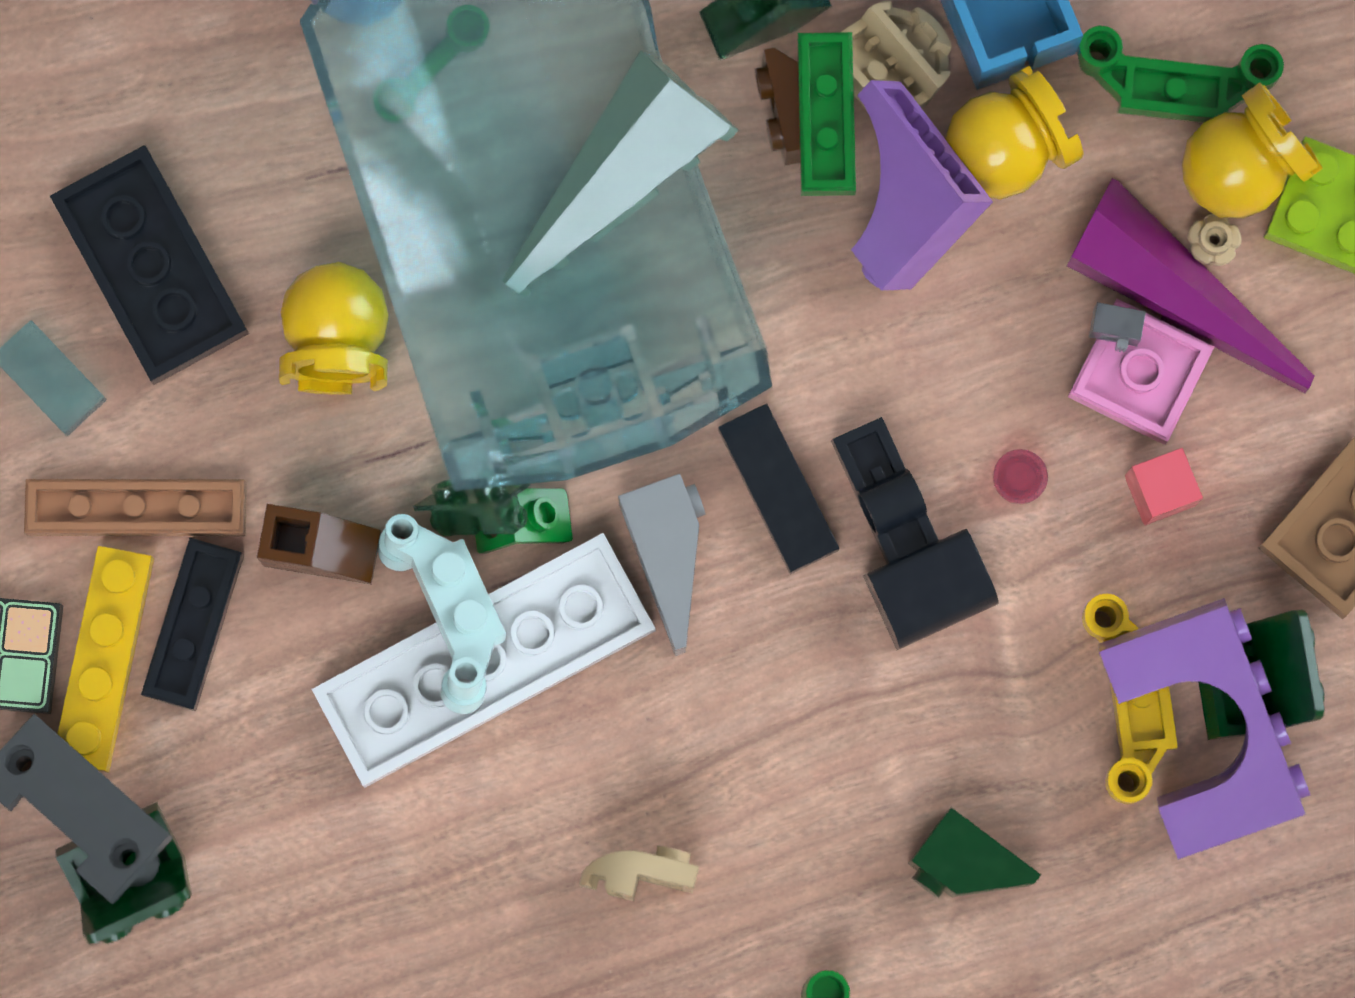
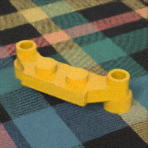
(1143, 723)

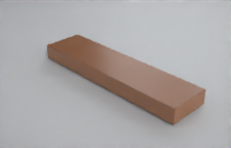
(135, 507)

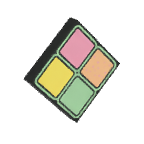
(28, 654)

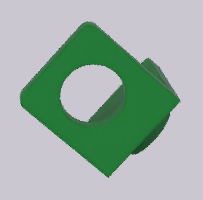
(546, 521)

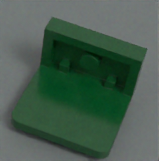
(1289, 662)
(158, 898)

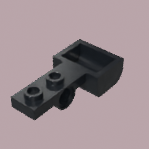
(925, 578)

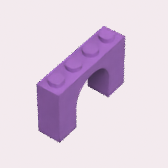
(1258, 785)

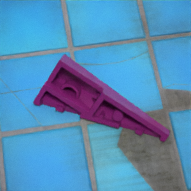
(1145, 262)

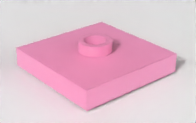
(1147, 382)

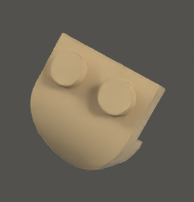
(902, 48)
(625, 869)

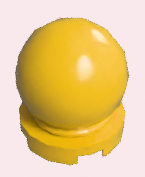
(1013, 135)
(1243, 159)
(334, 325)

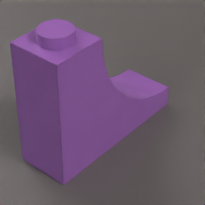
(923, 192)

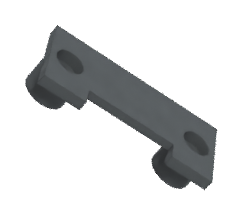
(83, 808)

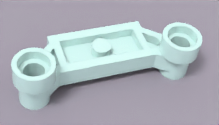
(456, 602)

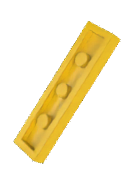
(105, 654)

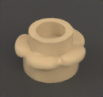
(1204, 250)

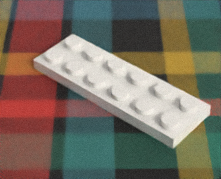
(554, 627)

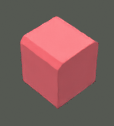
(1163, 486)

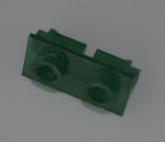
(459, 510)

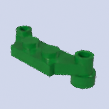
(1173, 87)

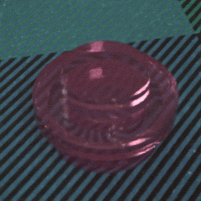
(1020, 476)

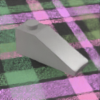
(666, 539)

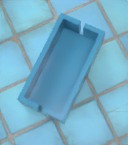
(1005, 34)

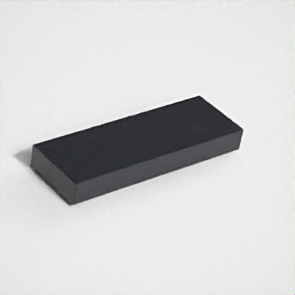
(778, 489)
(192, 624)

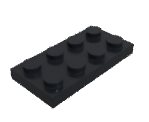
(149, 265)

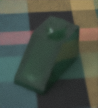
(750, 23)

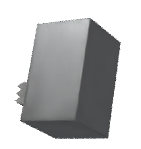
(1117, 325)

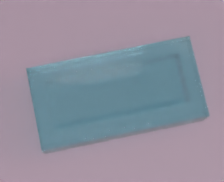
(49, 378)

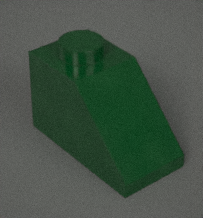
(967, 861)

